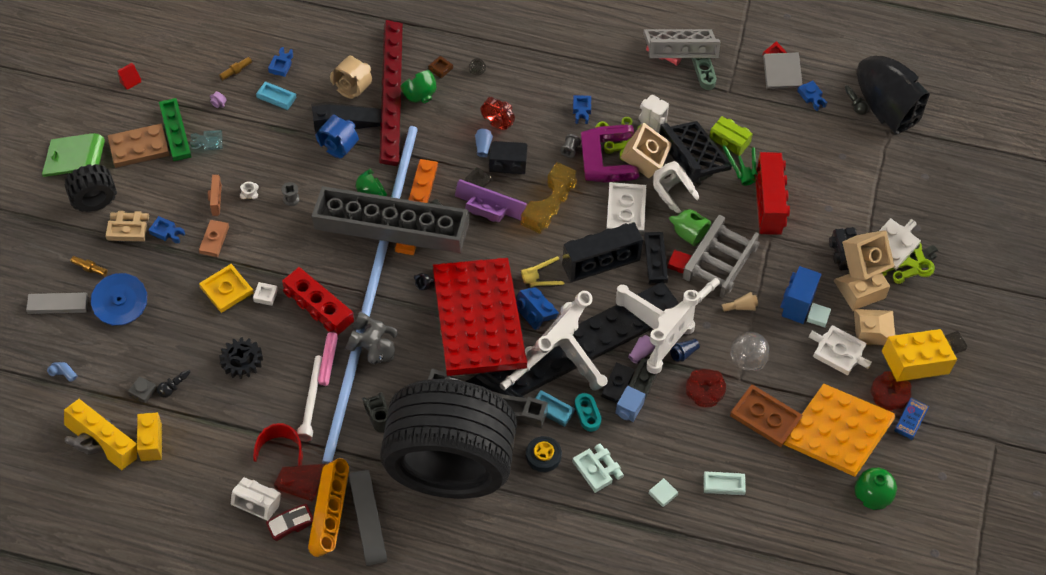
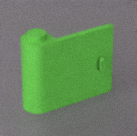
(73, 152)

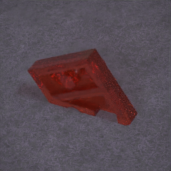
(300, 480)

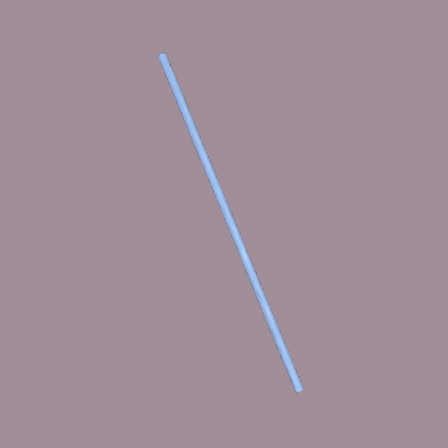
(367, 307)

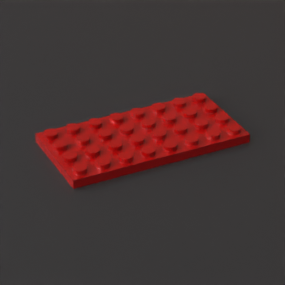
(478, 317)

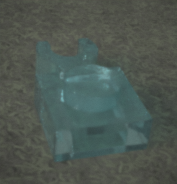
(209, 139)

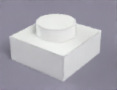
(265, 294)

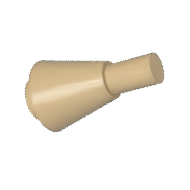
(746, 302)

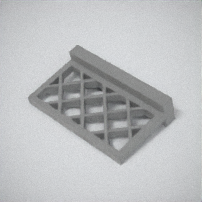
(682, 43)

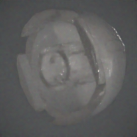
(750, 351)

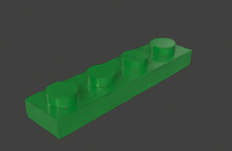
(175, 129)

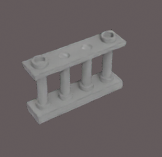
(710, 242)

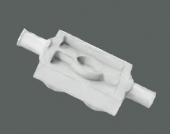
(901, 240)
(839, 350)

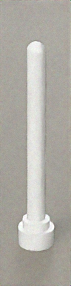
(305, 430)

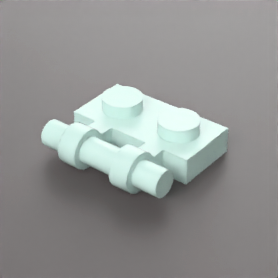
(592, 469)

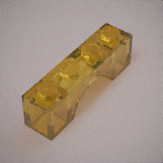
(538, 213)

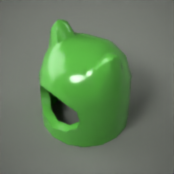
(691, 226)

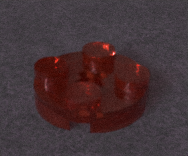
(498, 113)
(706, 377)
(894, 401)

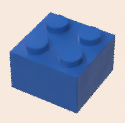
(800, 294)

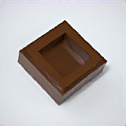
(440, 67)

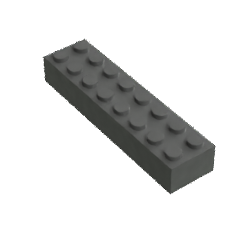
(391, 219)

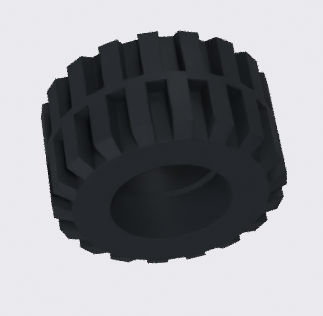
(90, 188)

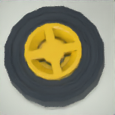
(543, 446)

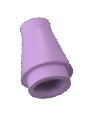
(642, 349)

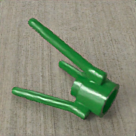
(745, 174)

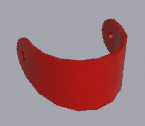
(277, 431)

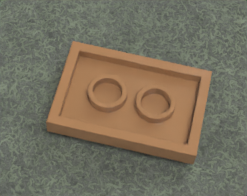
(138, 145)

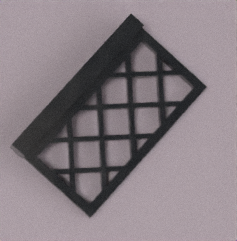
(682, 153)

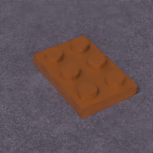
(766, 415)

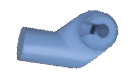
(62, 368)

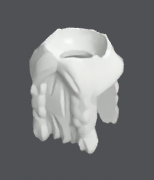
(663, 185)

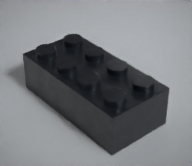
(602, 251)

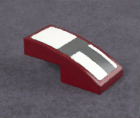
(289, 521)

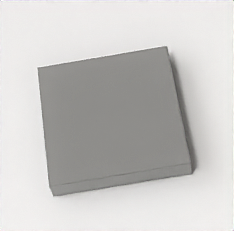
(782, 70)

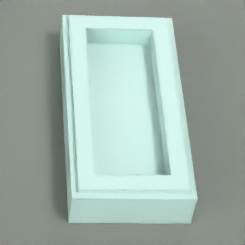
(724, 483)

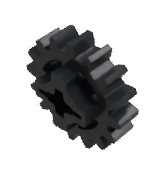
(241, 358)

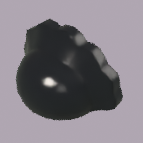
(423, 281)

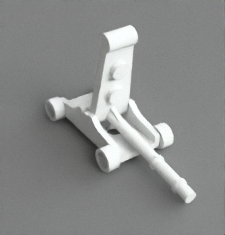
(667, 325)
(560, 335)

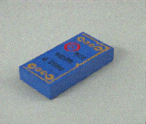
(911, 418)

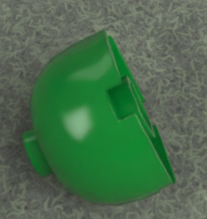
(420, 88)
(369, 185)
(876, 488)

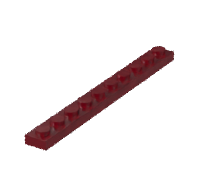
(391, 93)

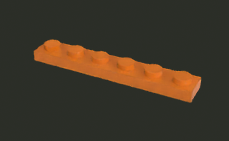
(420, 192)

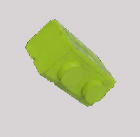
(731, 135)

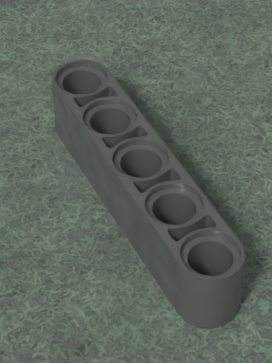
(367, 517)

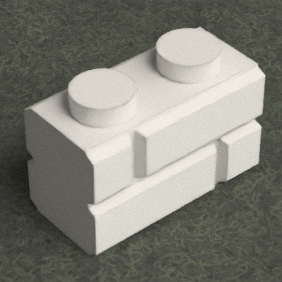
(653, 112)
(255, 498)

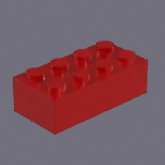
(771, 193)

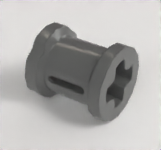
(570, 145)
(290, 194)

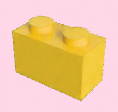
(149, 436)

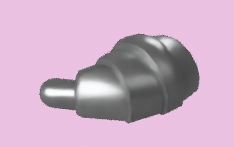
(85, 443)

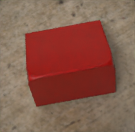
(129, 76)

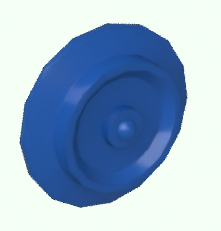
(119, 299)

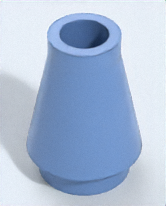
(483, 140)

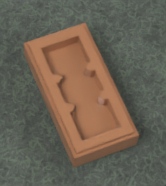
(214, 195)
(214, 238)

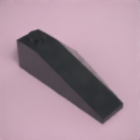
(361, 116)

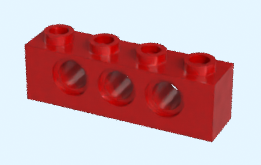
(328, 303)

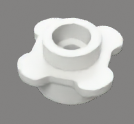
(249, 186)

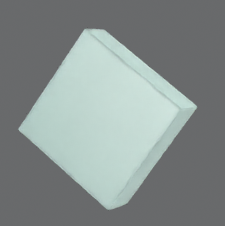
(818, 315)
(663, 492)

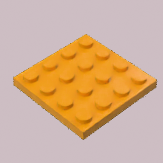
(839, 429)

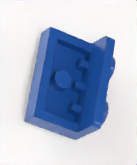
(535, 307)

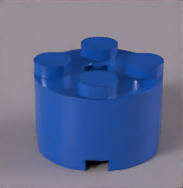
(337, 136)

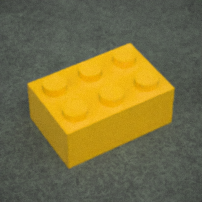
(919, 355)

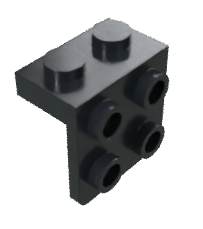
(508, 157)

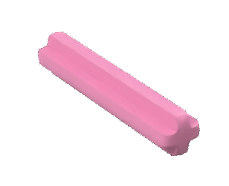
(327, 359)

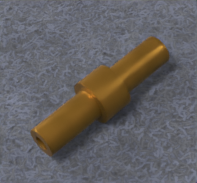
(235, 68)
(89, 266)

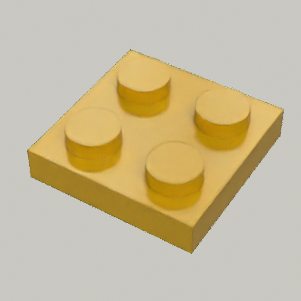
(226, 288)

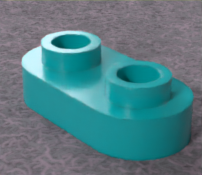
(587, 413)

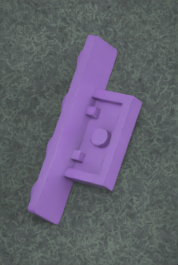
(488, 203)

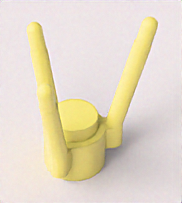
(531, 274)

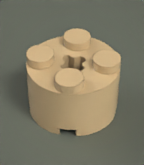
(351, 77)

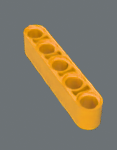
(328, 507)

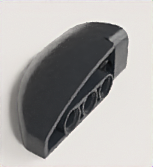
(892, 92)

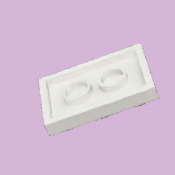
(626, 205)

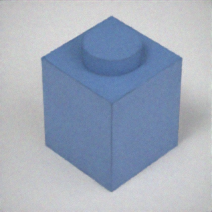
(630, 404)

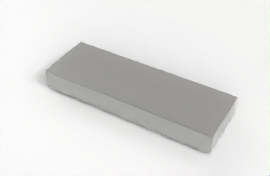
(57, 303)

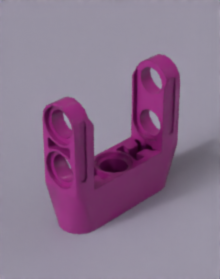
(592, 154)

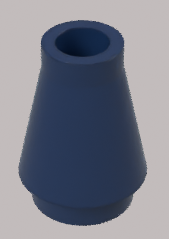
(683, 350)

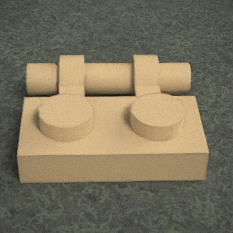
(127, 230)

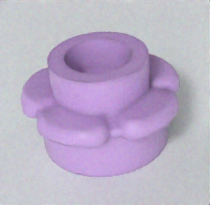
(217, 100)

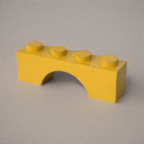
(116, 445)

